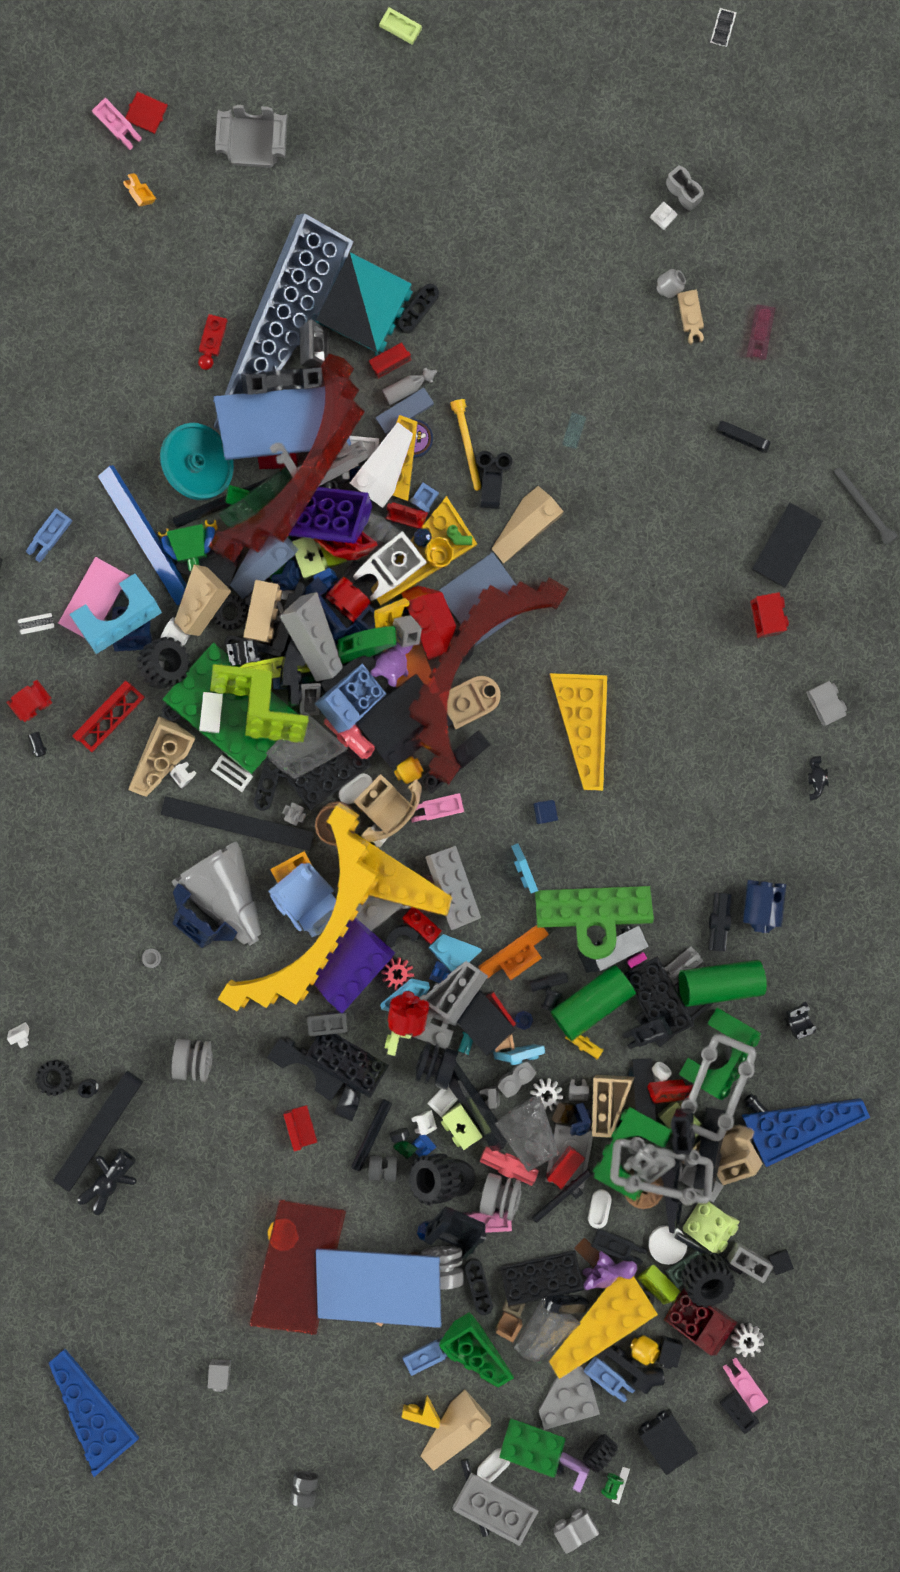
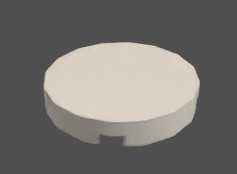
(665, 1247)

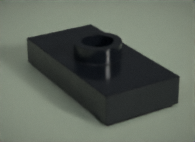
(739, 1412)

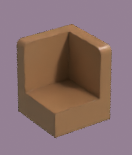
(508, 1326)

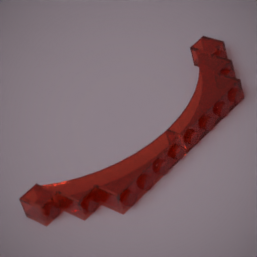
(281, 514)
(433, 703)

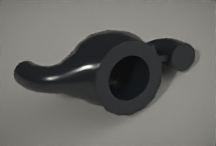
(817, 778)

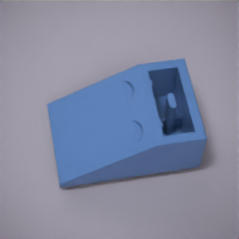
(350, 699)

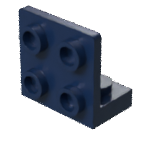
(136, 639)

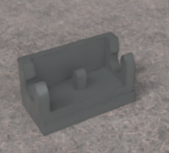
(327, 1022)

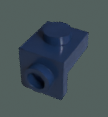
(289, 578)
(583, 1118)

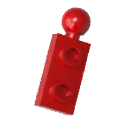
(211, 340)

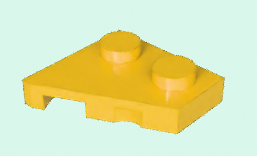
(385, 616)

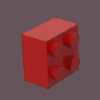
(769, 615)

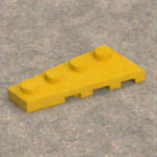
(403, 484)

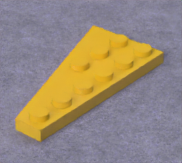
(613, 1316)

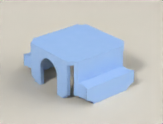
(305, 898)

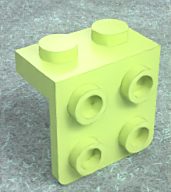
(711, 1227)

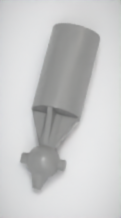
(407, 386)

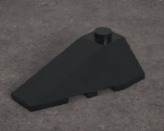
(639, 1096)

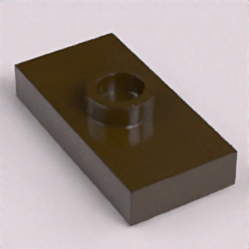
(563, 1112)

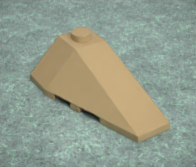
(530, 519)
(163, 751)
(458, 1428)

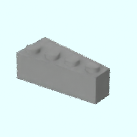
(312, 636)

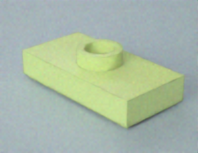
(400, 26)

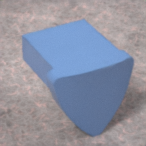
(424, 498)

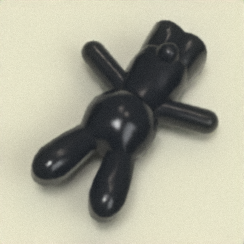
(107, 1182)

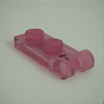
(760, 331)

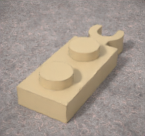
(691, 314)

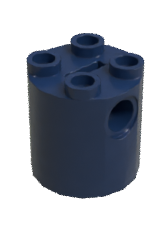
(764, 905)

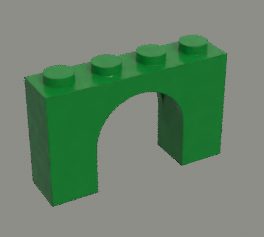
(719, 1081)
(633, 1124)

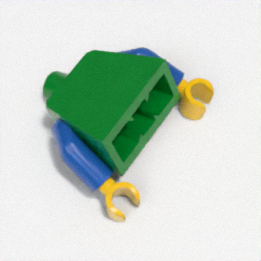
(189, 543)

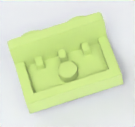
(392, 1041)

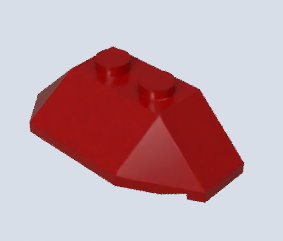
(349, 551)
(434, 617)

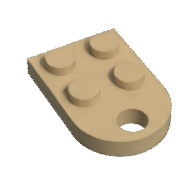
(469, 701)

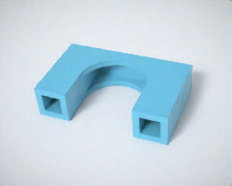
(104, 633)

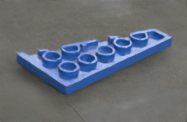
(794, 1129)
(94, 1418)

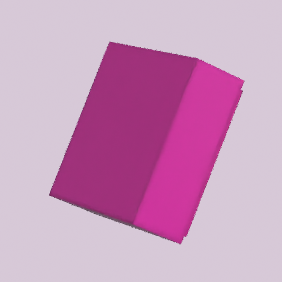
(636, 959)

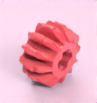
(390, 973)

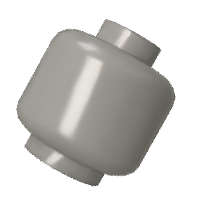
(671, 283)

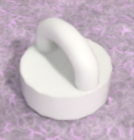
(661, 1072)

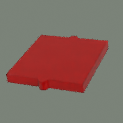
(146, 112)

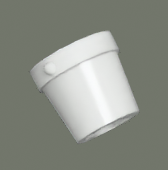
(174, 631)

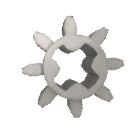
(294, 813)

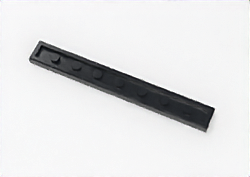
(237, 823)

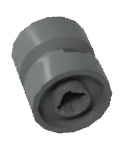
(377, 1163)
(303, 1491)

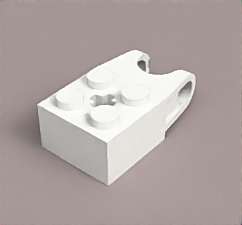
(387, 571)

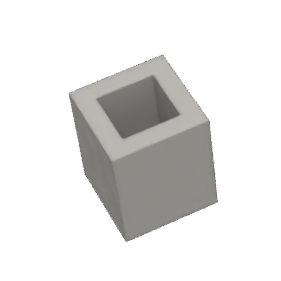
(407, 631)
(219, 1374)

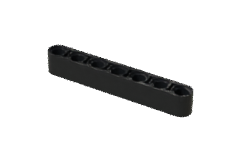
(98, 1131)

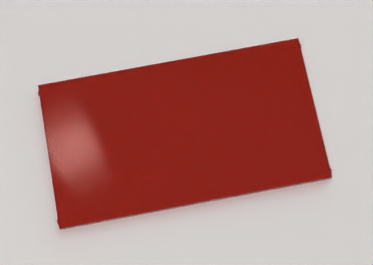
(289, 1273)

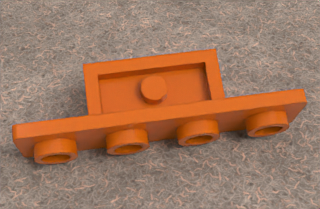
(517, 955)

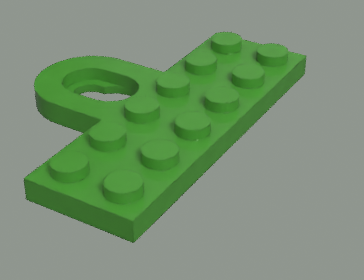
(594, 907)

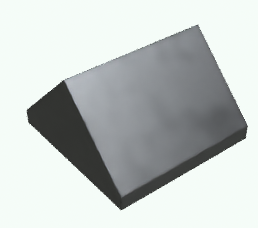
(313, 344)

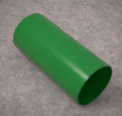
(722, 983)
(593, 1002)

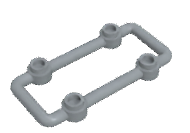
(746, 1070)
(633, 1183)

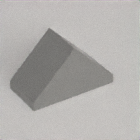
(310, 695)

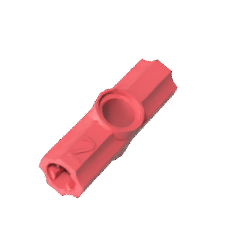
(353, 739)
(508, 1165)

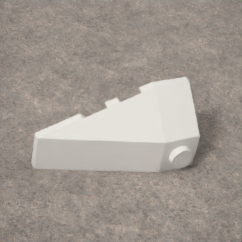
(384, 466)

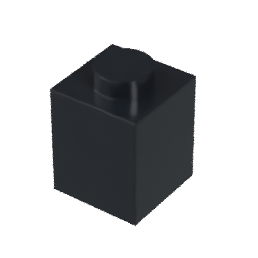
(670, 1352)

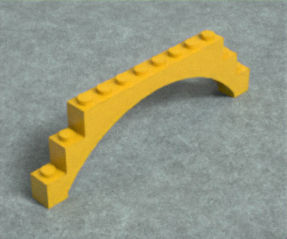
(353, 884)

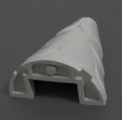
(224, 892)

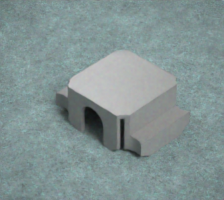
(251, 138)

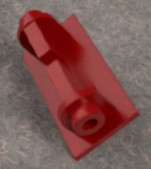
(406, 515)
(421, 924)

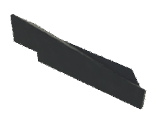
(476, 1108)

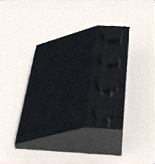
(390, 726)

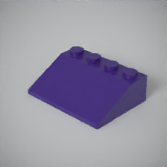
(334, 515)
(352, 965)

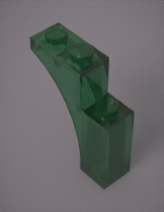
(256, 499)

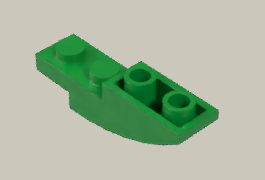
(366, 643)

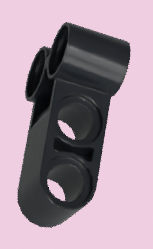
(492, 478)

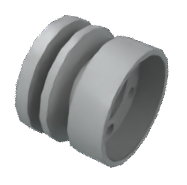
(192, 1060)
(500, 1196)
(450, 1274)

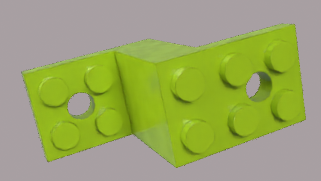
(259, 720)

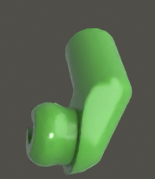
(456, 537)

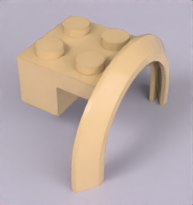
(387, 807)
(738, 1155)

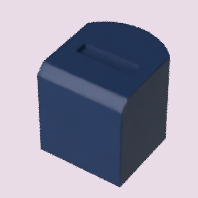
(545, 811)

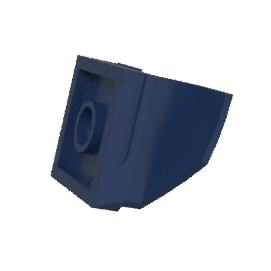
(336, 627)
(195, 929)

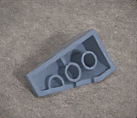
(262, 564)

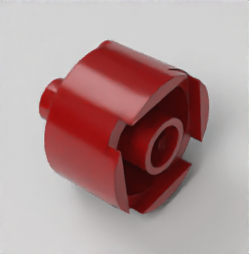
(348, 599)
(29, 700)
(408, 1014)

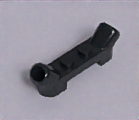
(643, 1378)

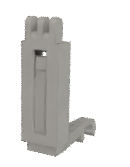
(345, 461)

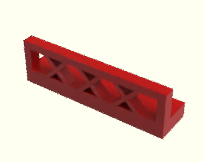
(106, 708)

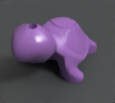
(392, 663)
(607, 1272)

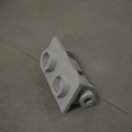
(687, 960)

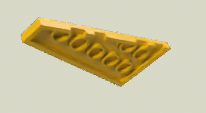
(437, 525)
(584, 715)
(402, 884)

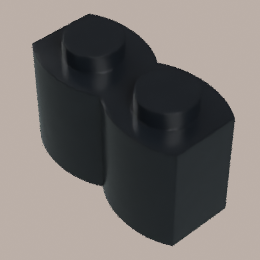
(683, 1132)

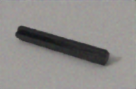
(371, 1135)

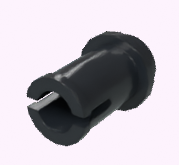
(37, 744)
(754, 1104)

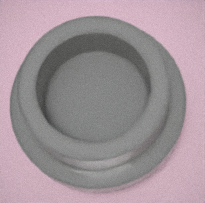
(151, 958)

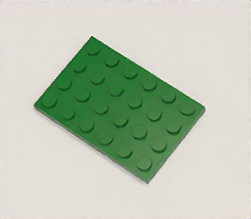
(187, 701)

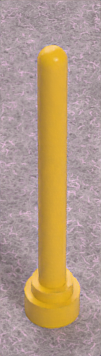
(458, 407)

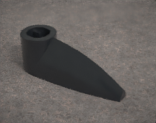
(348, 1103)

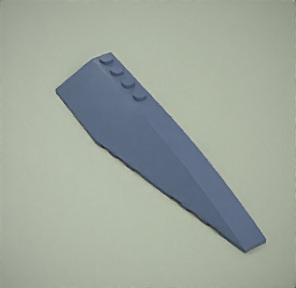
(292, 297)

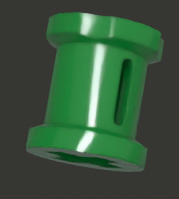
(609, 1491)

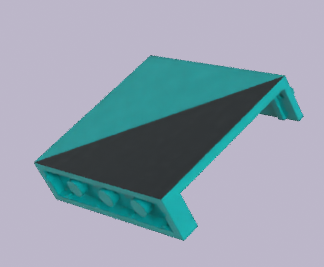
(364, 303)

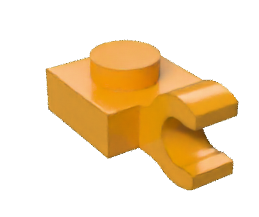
(139, 191)

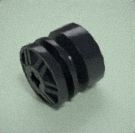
(436, 1065)

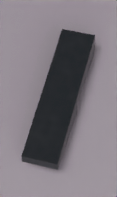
(709, 1148)
(673, 1205)

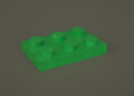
(532, 1447)

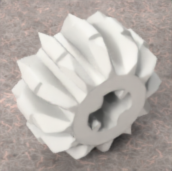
(552, 1090)
(750, 1347)

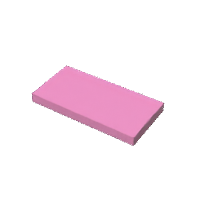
(97, 590)

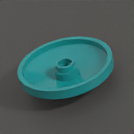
(196, 461)

